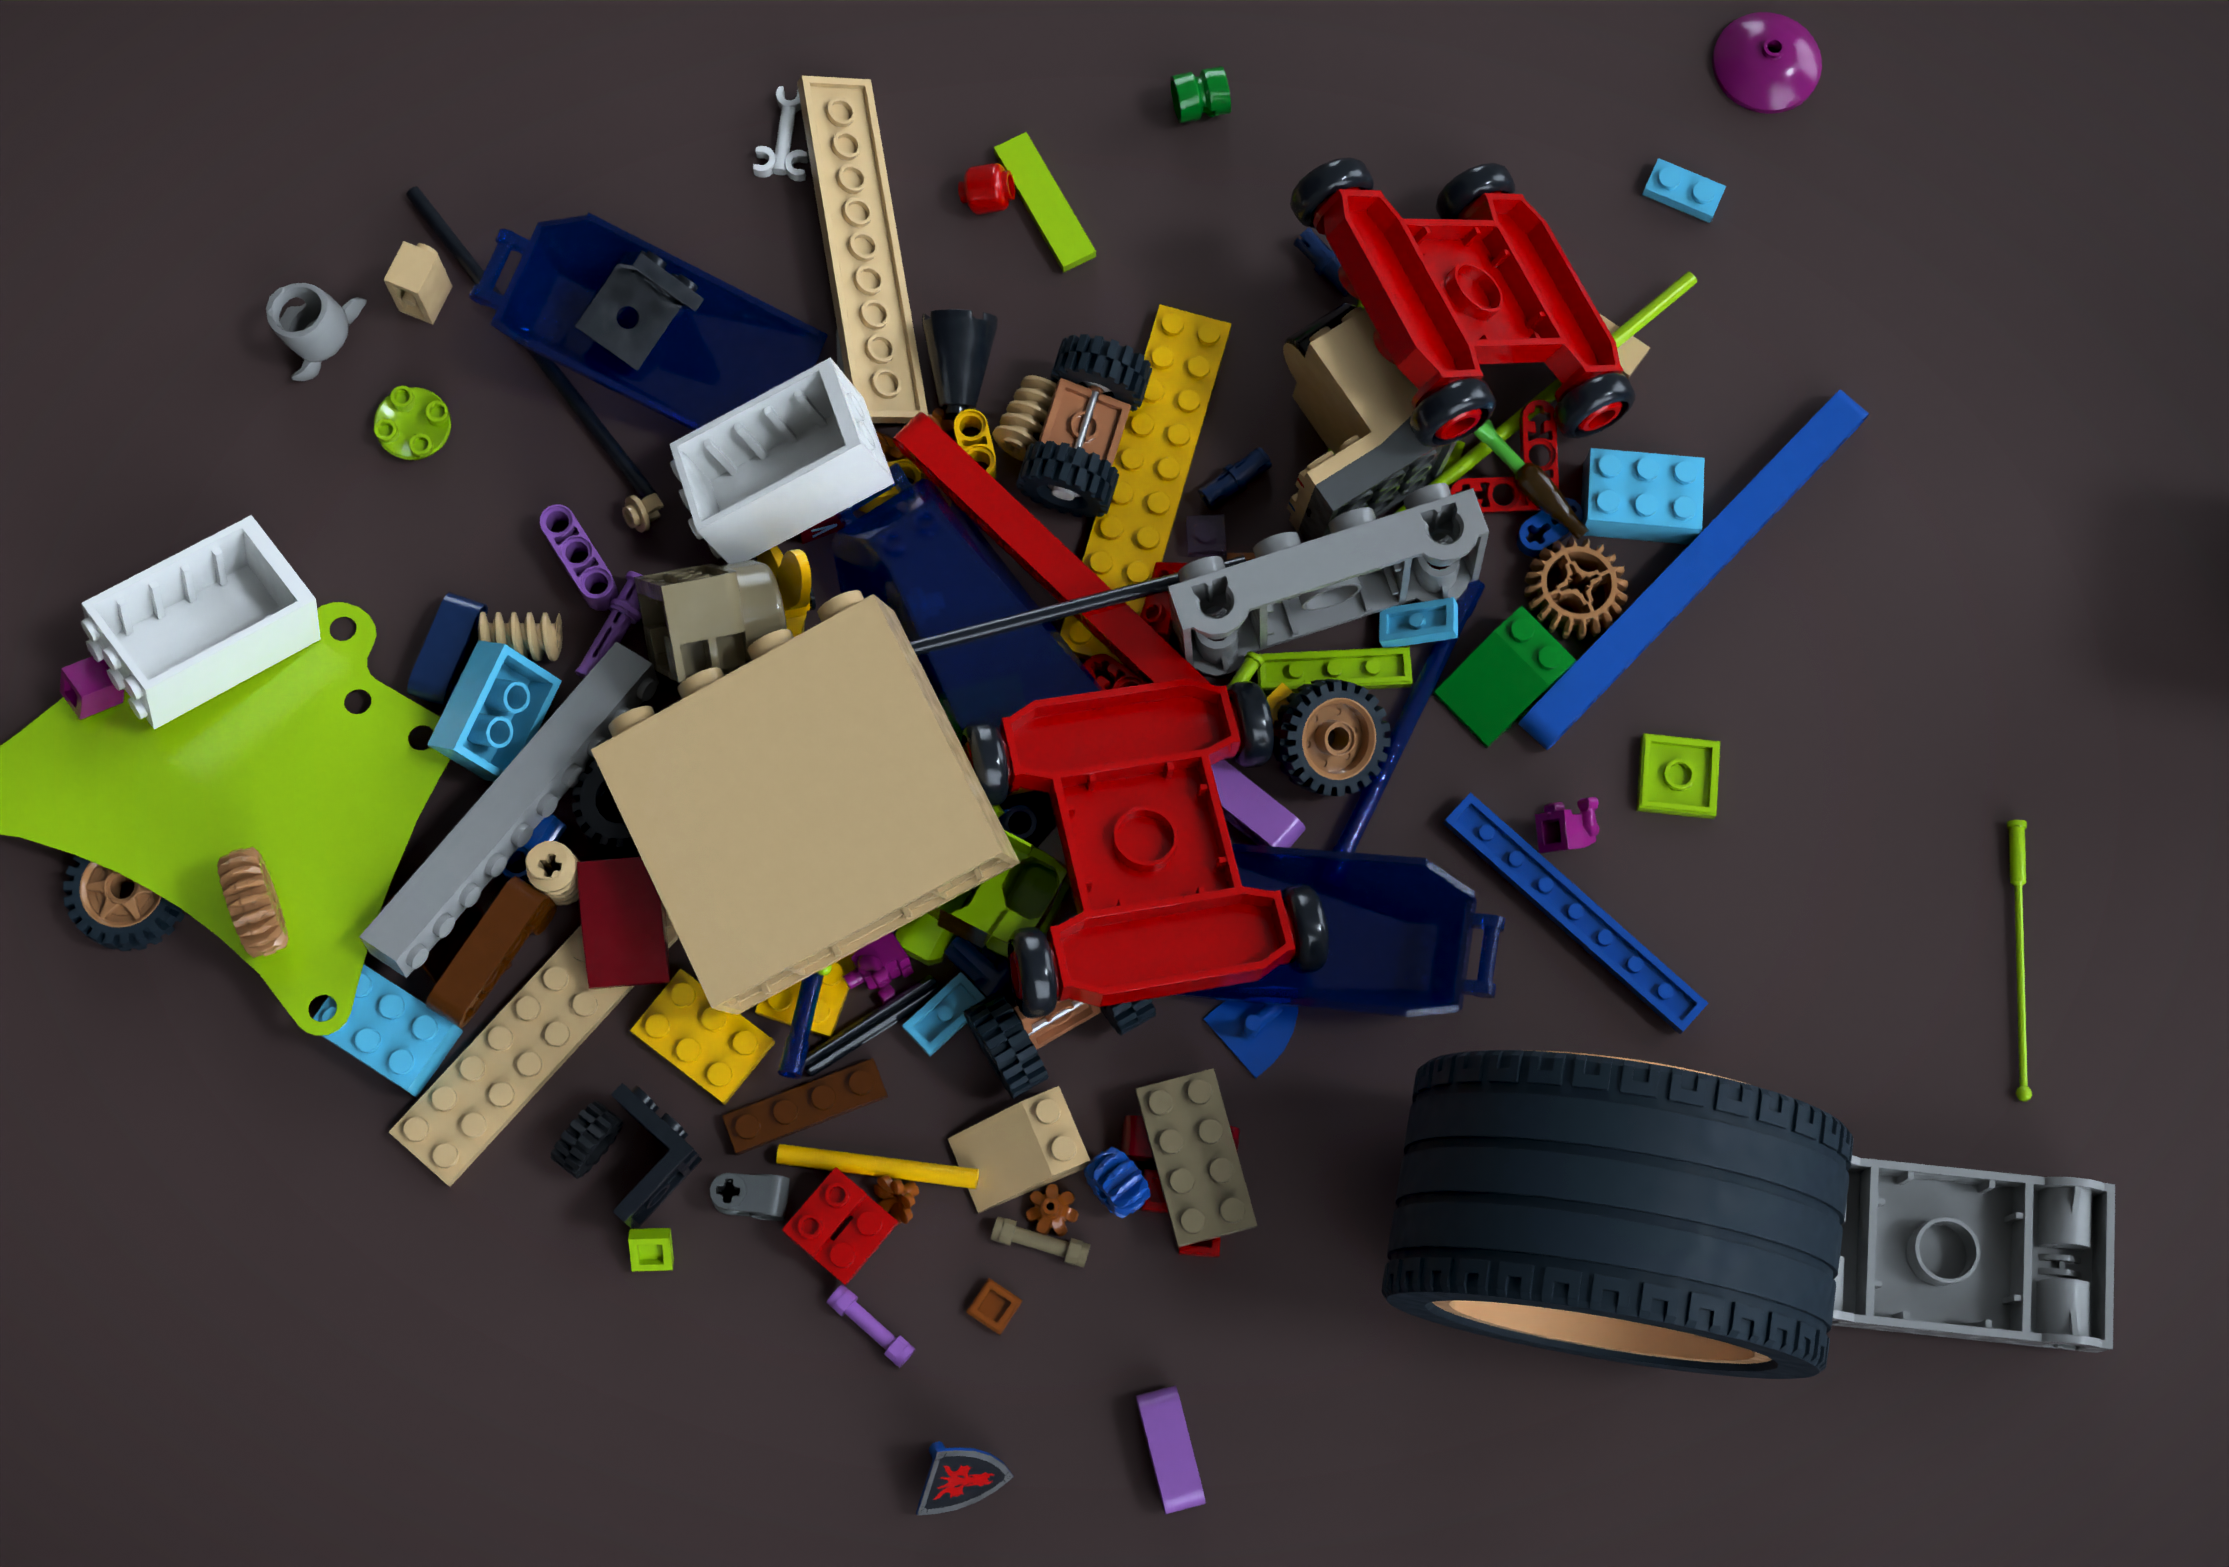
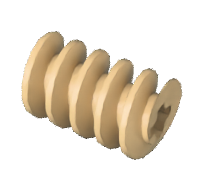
(1024, 416)
(524, 636)
(554, 871)

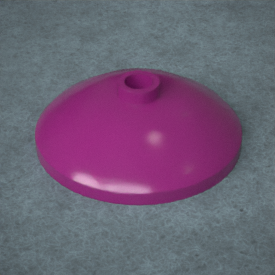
(1761, 78)

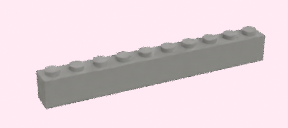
(508, 812)

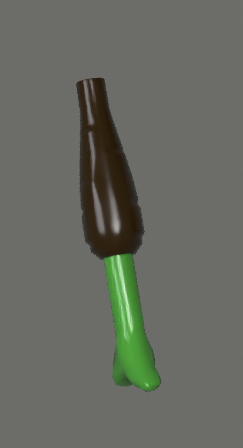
(1533, 482)

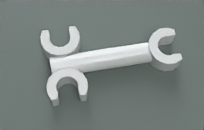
(783, 160)

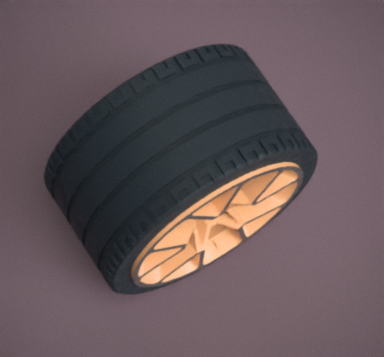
(1620, 1212)

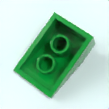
(1504, 676)

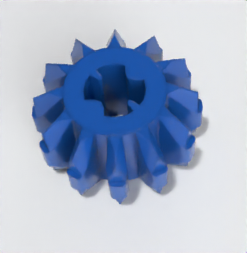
(1117, 1182)

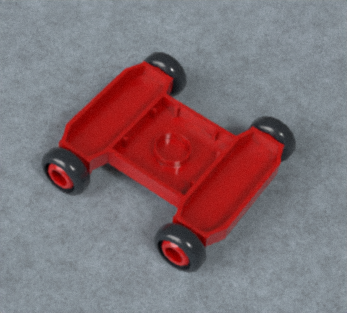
(1467, 294)
(1145, 844)

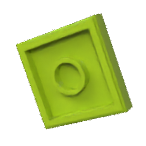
(1678, 776)

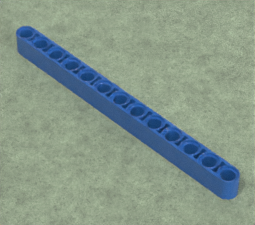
(1692, 570)

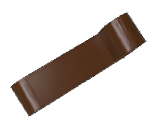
(490, 949)

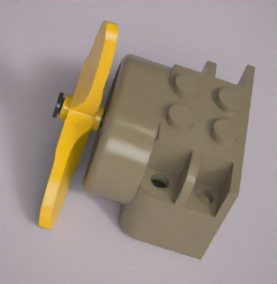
(715, 612)

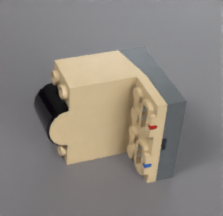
(1362, 415)

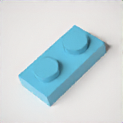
(1684, 190)
(1419, 623)
(943, 1014)

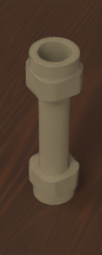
(1007, 1231)

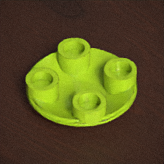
(412, 423)

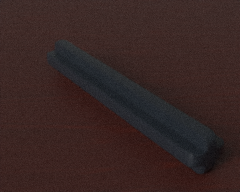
(871, 1025)

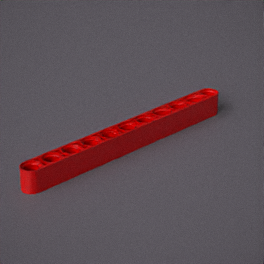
(1038, 550)

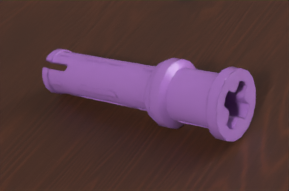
(623, 613)

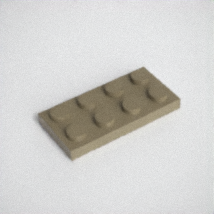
(1195, 1158)

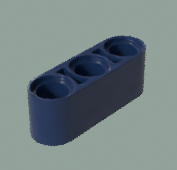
(446, 649)

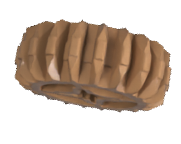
(1567, 561)
(252, 902)

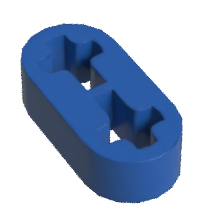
(1544, 521)

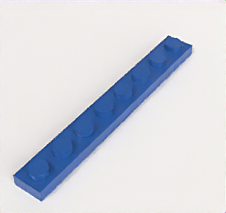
(1575, 913)

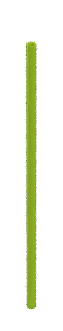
(1620, 336)

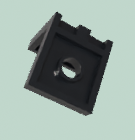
(654, 295)
(668, 1171)

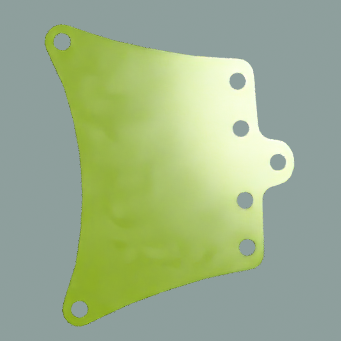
(257, 768)

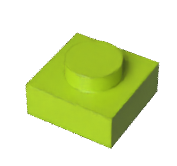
(651, 1249)

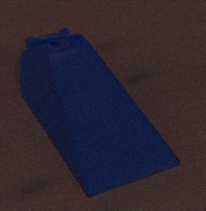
(700, 363)
(945, 576)
(1393, 934)

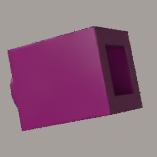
(88, 687)

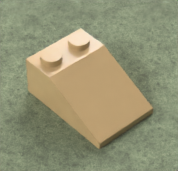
(1021, 1149)

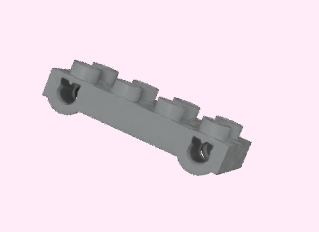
(1327, 580)
(1977, 1255)

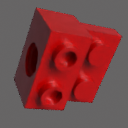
(825, 1214)

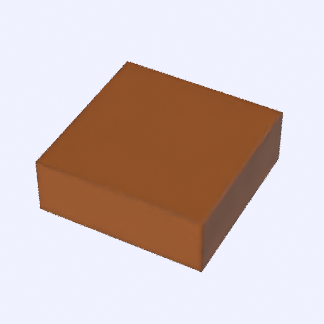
(994, 1306)

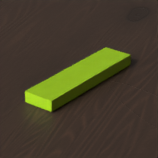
(1045, 202)
(1365, 667)

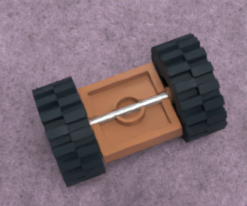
(1084, 426)
(1013, 1040)

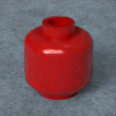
(987, 188)

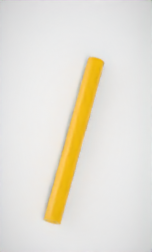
(877, 1166)

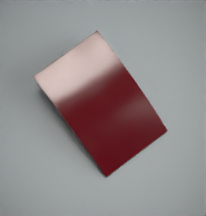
(622, 924)

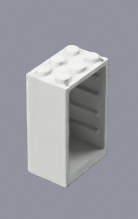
(779, 464)
(200, 622)

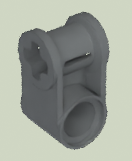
(759, 1195)

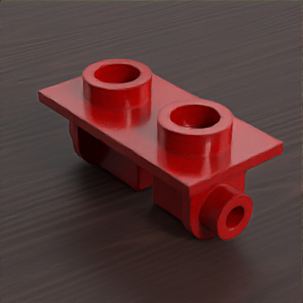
(1157, 607)

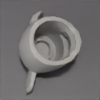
(314, 328)

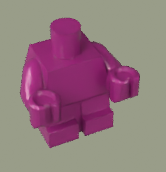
(1566, 831)
(878, 965)

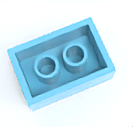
(1642, 496)
(493, 709)
(392, 1032)

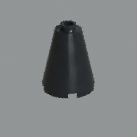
(958, 355)

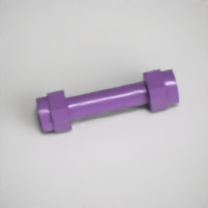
(844, 1302)

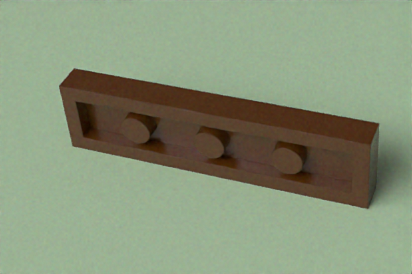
(805, 1106)

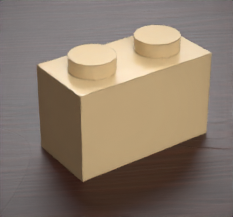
(418, 281)

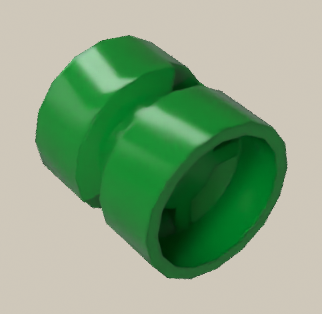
(1200, 94)

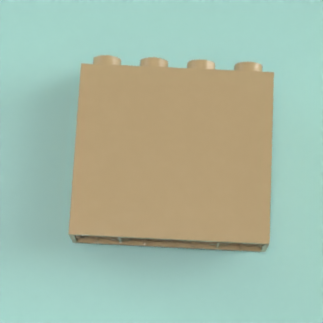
(802, 802)

